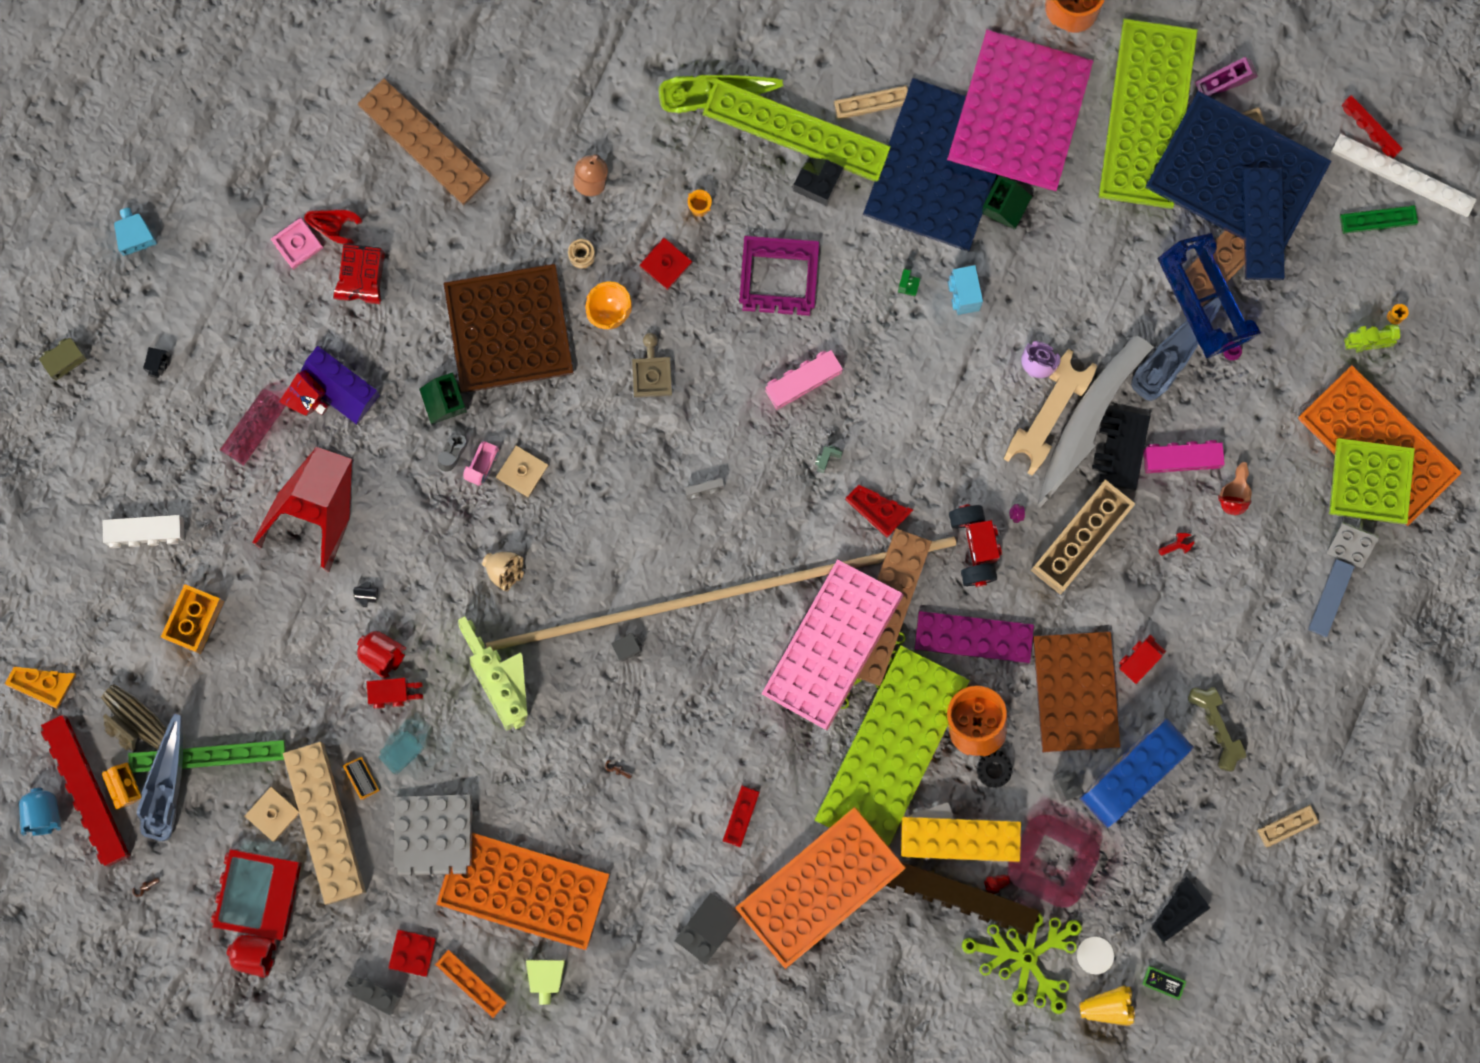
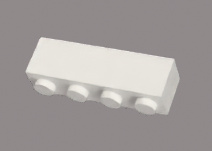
(143, 530)

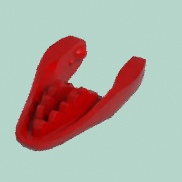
(331, 222)

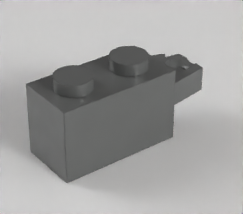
(373, 994)

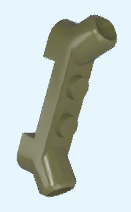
(1231, 751)

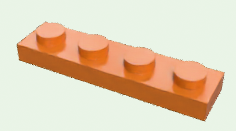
(471, 983)

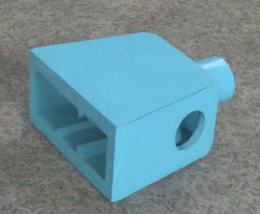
(132, 233)

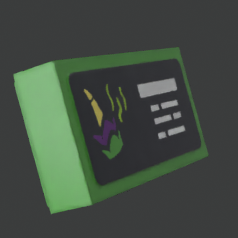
(1163, 983)

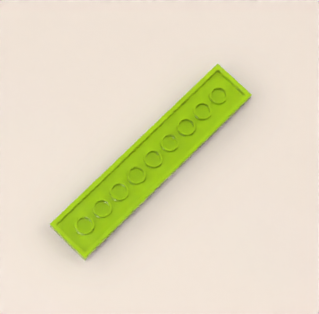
(796, 130)

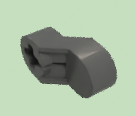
(456, 445)

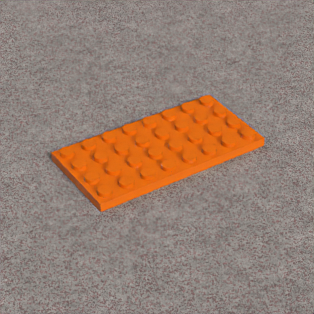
(1361, 413)
(820, 887)
(527, 892)

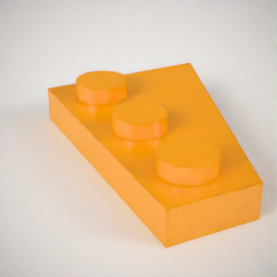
(44, 686)

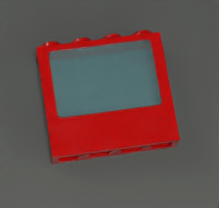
(256, 895)

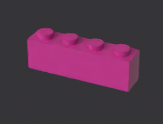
(1183, 457)

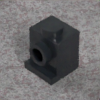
(156, 362)

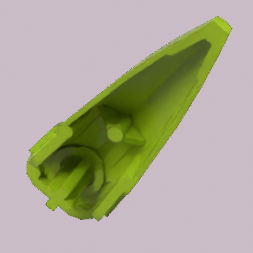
(692, 93)

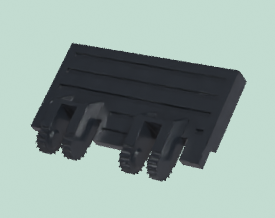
(1125, 450)

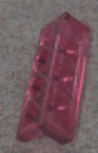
(254, 427)

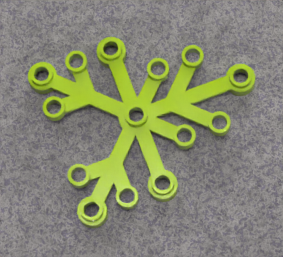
(1004, 953)

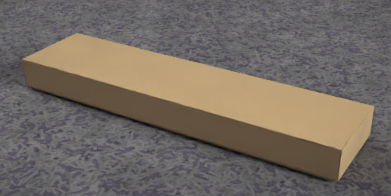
(870, 102)

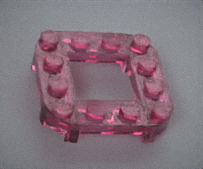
(1079, 873)

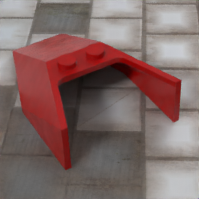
(318, 495)

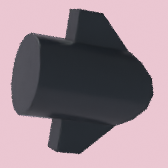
(365, 594)

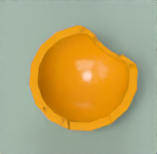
(608, 305)

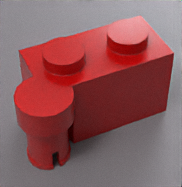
(1142, 659)

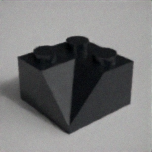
(818, 180)

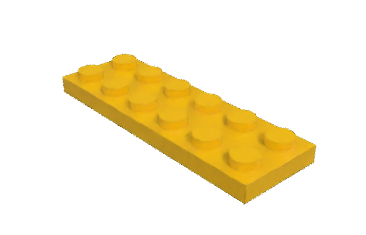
(960, 839)

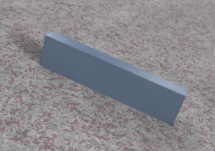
(1331, 598)

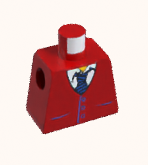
(304, 395)

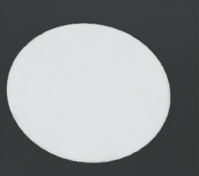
(1095, 955)

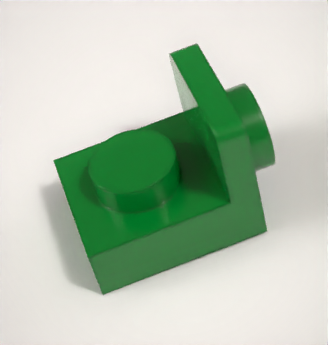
(908, 284)

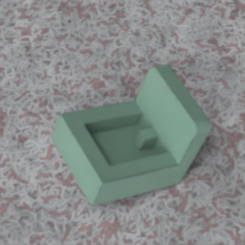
(822, 460)

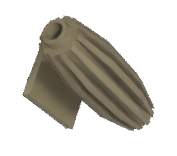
(130, 720)

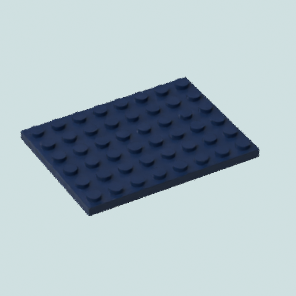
(1208, 159)
(918, 183)

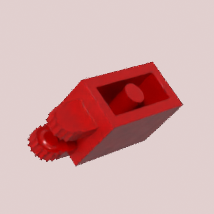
(391, 692)

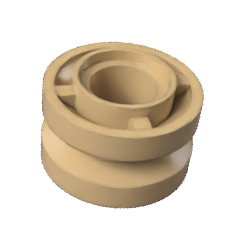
(581, 262)

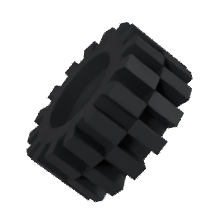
(1006, 770)

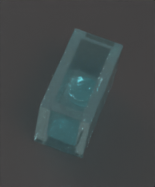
(401, 752)

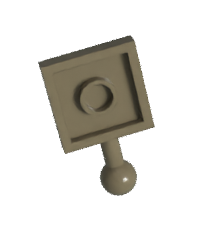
(651, 374)

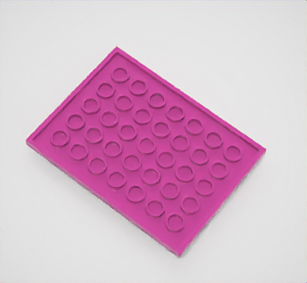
(1020, 110)

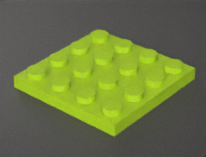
(1371, 481)

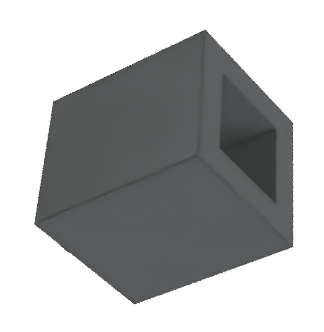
(627, 647)

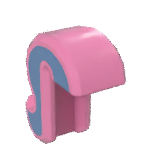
(481, 464)

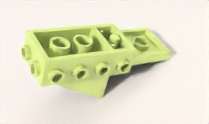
(507, 675)

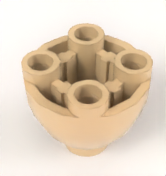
(504, 568)

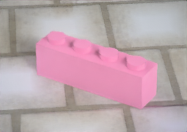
(804, 379)

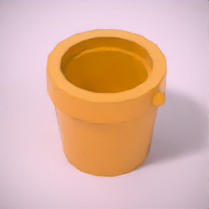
(699, 202)

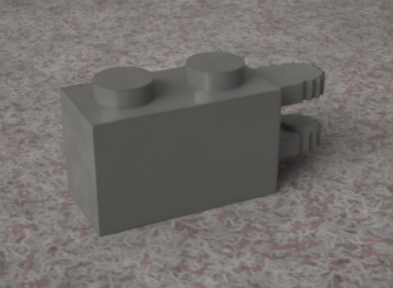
(1067, 785)

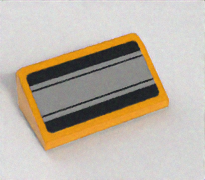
(361, 778)

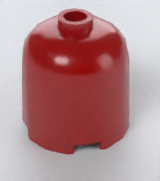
(380, 653)
(252, 955)

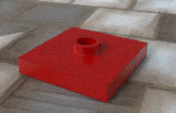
(665, 264)

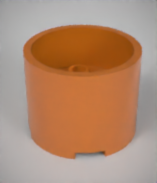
(1071, 15)
(982, 707)

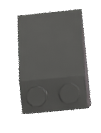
(707, 928)

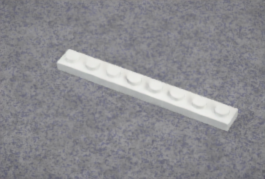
(1403, 175)

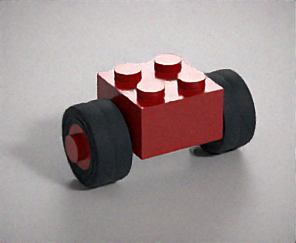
(981, 542)

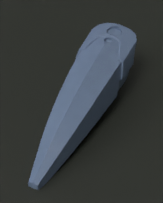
(1169, 358)
(162, 786)

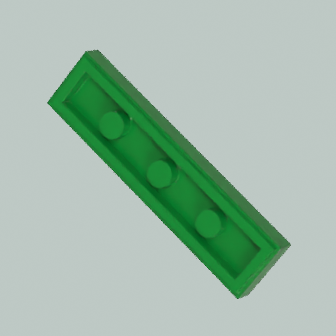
(1378, 219)

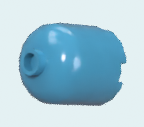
(39, 813)

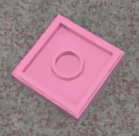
(297, 243)

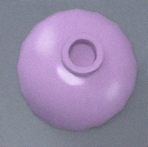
(1039, 360)

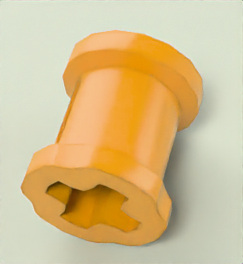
(1392, 316)

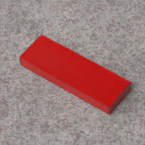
(741, 816)

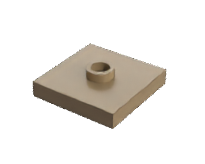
(522, 471)
(272, 814)

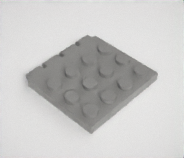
(433, 834)

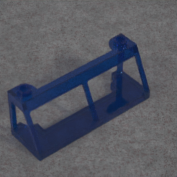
(1210, 340)

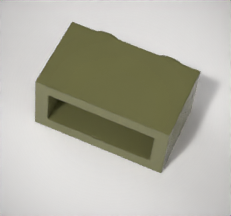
(62, 358)

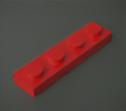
(1371, 126)

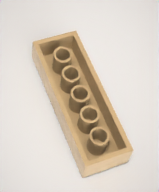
(1083, 537)

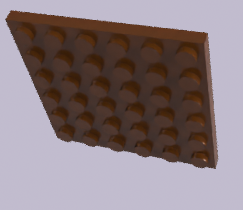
(508, 328)

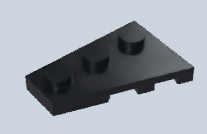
(1180, 911)

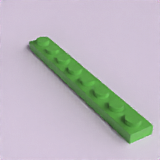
(215, 755)

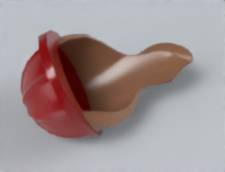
(1236, 495)

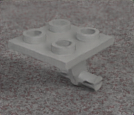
(1353, 543)

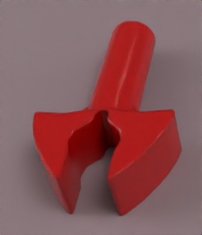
(1177, 545)

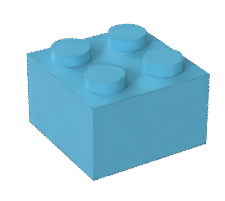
(965, 289)

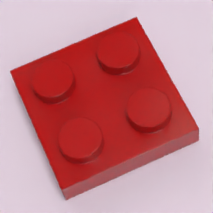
(412, 953)

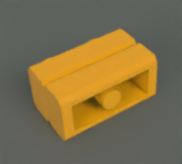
(121, 785)

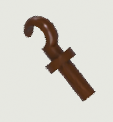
(619, 770)
(146, 886)

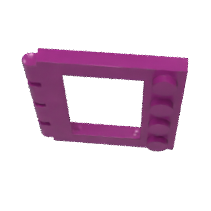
(780, 249)

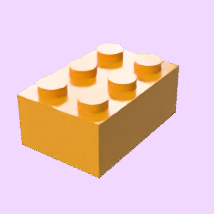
(192, 619)

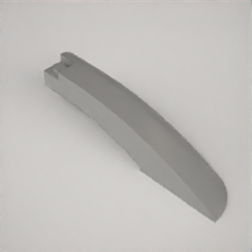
(1081, 428)

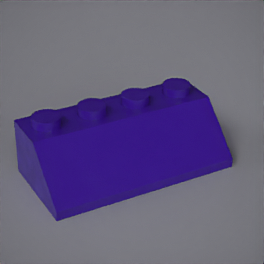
(343, 388)

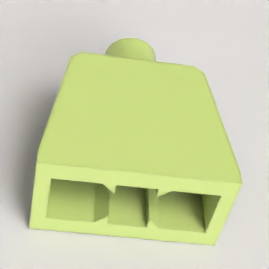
(545, 978)

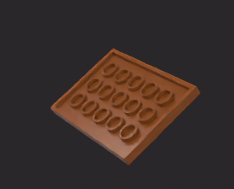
(1076, 692)

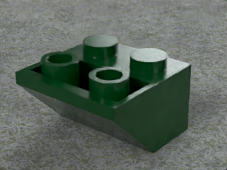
(1006, 202)
(442, 398)

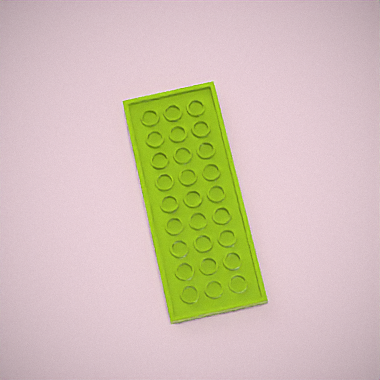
(1145, 107)
(893, 744)

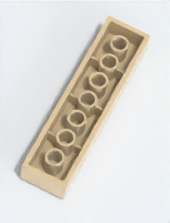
(324, 823)

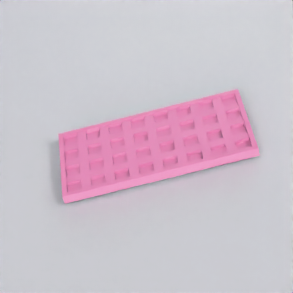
(832, 644)

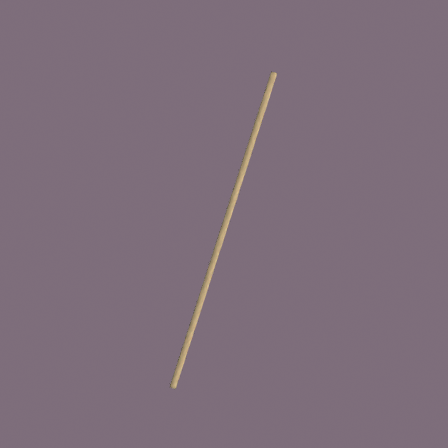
(696, 599)

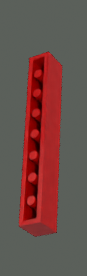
(85, 791)

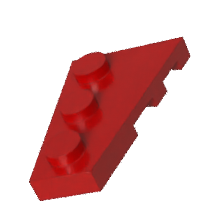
(879, 511)

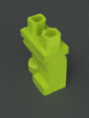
(1372, 338)

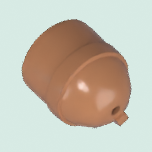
(590, 175)

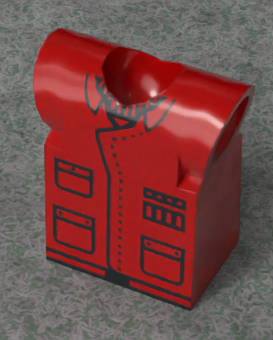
(360, 274)

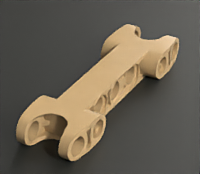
(1033, 442)

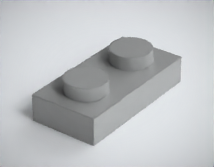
(712, 487)

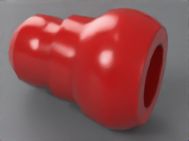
(995, 884)

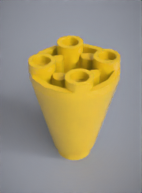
(1110, 1007)

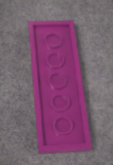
(974, 637)

